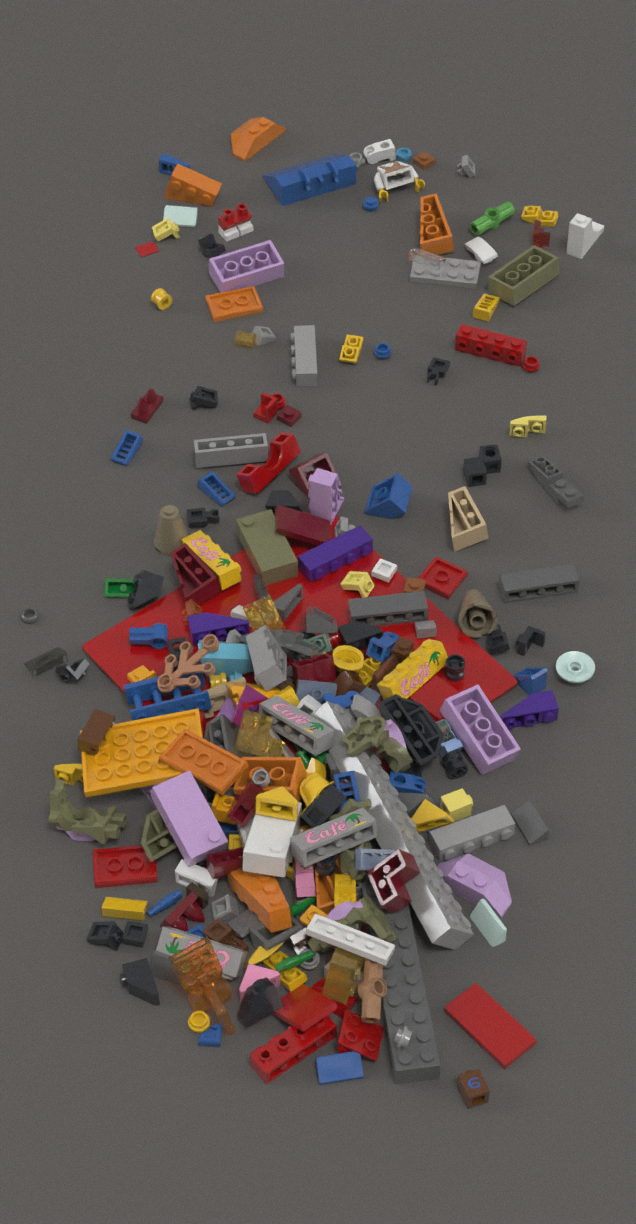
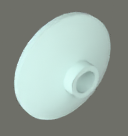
(575, 667)

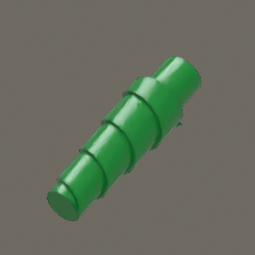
(300, 906)
(293, 961)

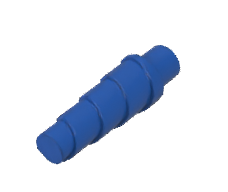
(166, 902)

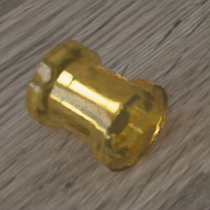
(245, 338)

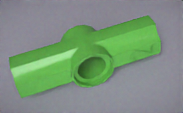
(492, 218)

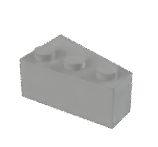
(267, 658)

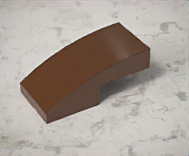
(220, 932)

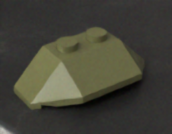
(156, 837)

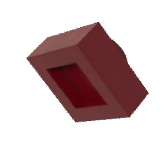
(289, 415)

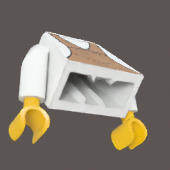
(395, 175)

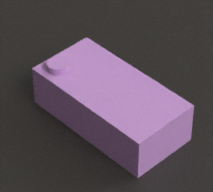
(246, 267)
(480, 729)
(189, 818)

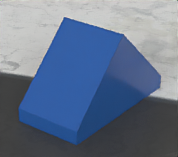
(532, 679)

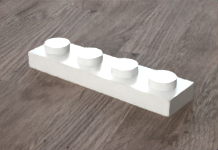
(350, 939)

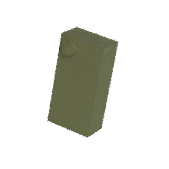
(523, 275)
(266, 550)

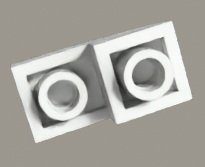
(481, 249)

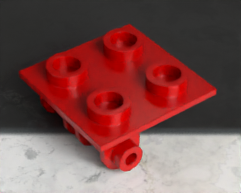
(359, 1036)

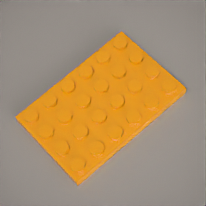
(132, 752)

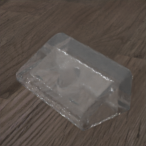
(426, 258)

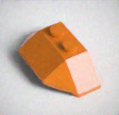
(254, 136)

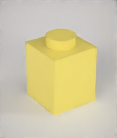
(457, 804)

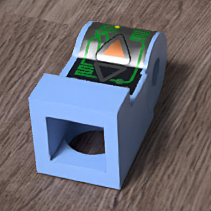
(449, 741)

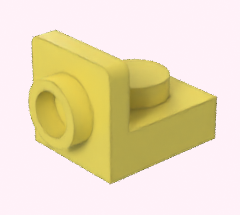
(165, 229)
(358, 581)

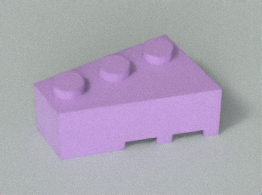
(324, 494)

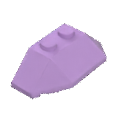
(477, 880)

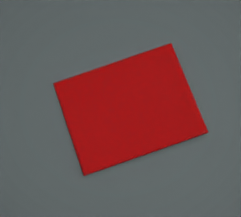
(147, 249)

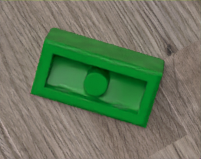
(118, 587)

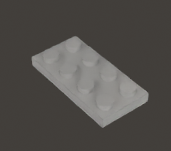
(452, 273)

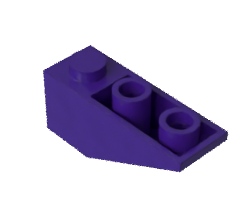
(218, 625)
(534, 709)

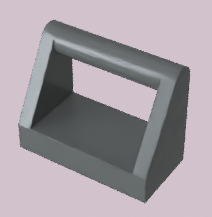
(319, 621)
(263, 937)

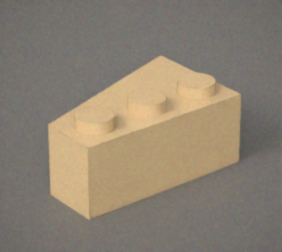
(465, 519)

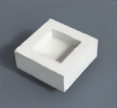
(384, 570)

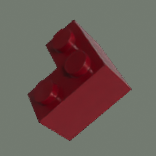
(390, 879)

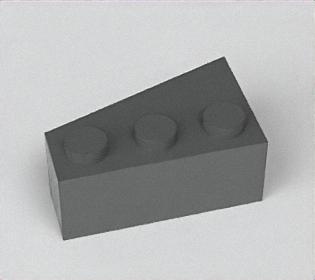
(223, 734)

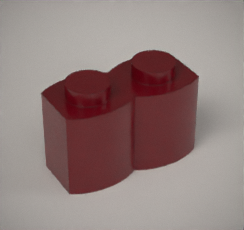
(316, 668)

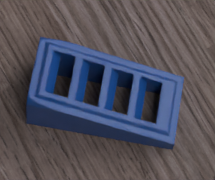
(167, 162)
(127, 436)
(203, 485)
(345, 776)

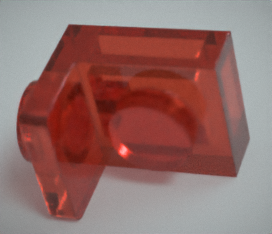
(540, 237)

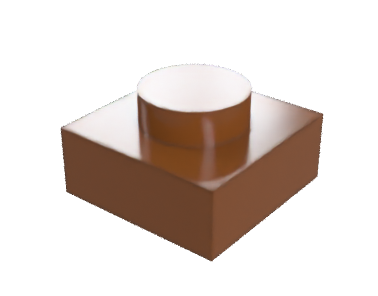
(424, 160)
(414, 584)

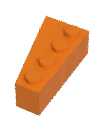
(434, 232)
(263, 897)

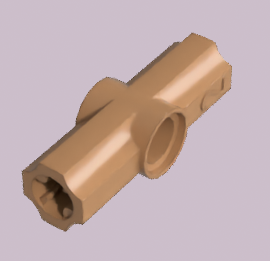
(371, 991)

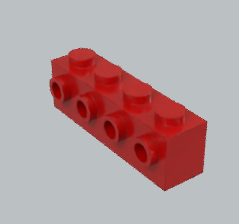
(490, 345)
(290, 1048)

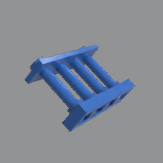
(147, 690)

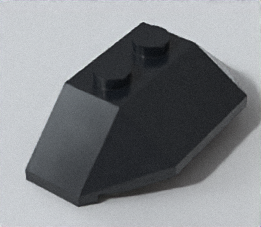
(417, 726)

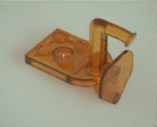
(202, 979)

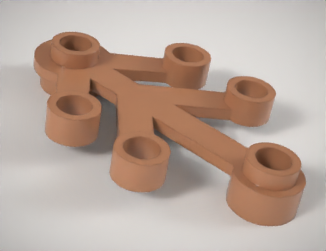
(170, 680)

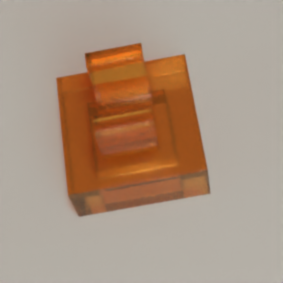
(191, 609)

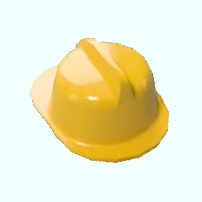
(347, 658)
(312, 788)

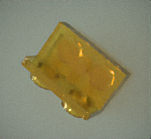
(263, 613)

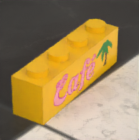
(214, 558)
(414, 670)

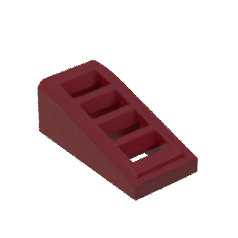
(221, 863)

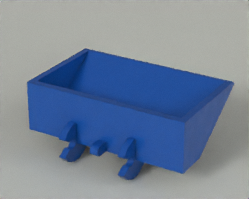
(312, 178)

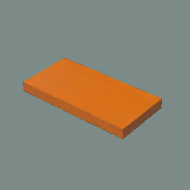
(205, 761)

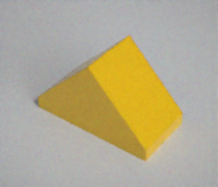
(277, 804)
(430, 817)

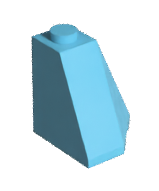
(229, 658)

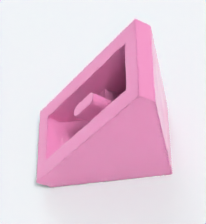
(254, 973)

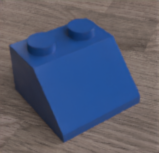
(389, 498)

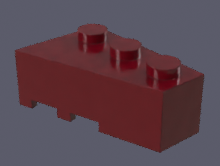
(194, 576)

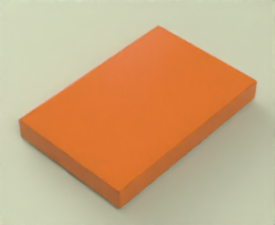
(234, 304)

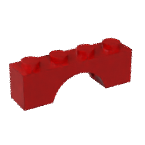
(282, 451)

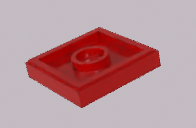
(443, 577)

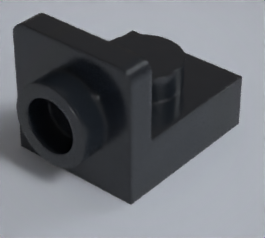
(203, 396)
(105, 933)

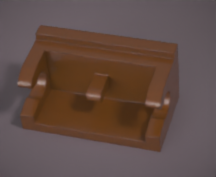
(95, 731)

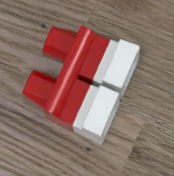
(235, 222)

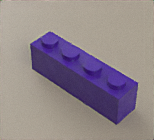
(335, 554)

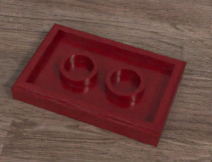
(301, 525)

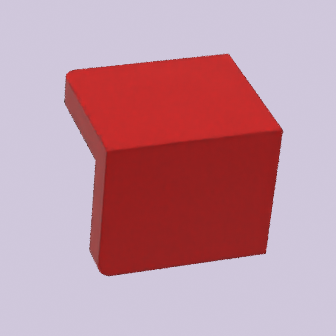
(267, 409)

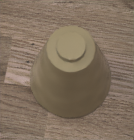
(169, 530)
(476, 615)

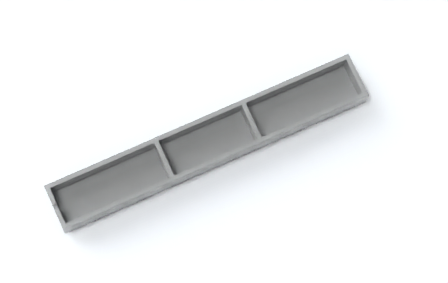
(395, 830)

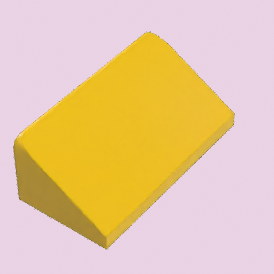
(124, 908)

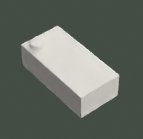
(269, 845)

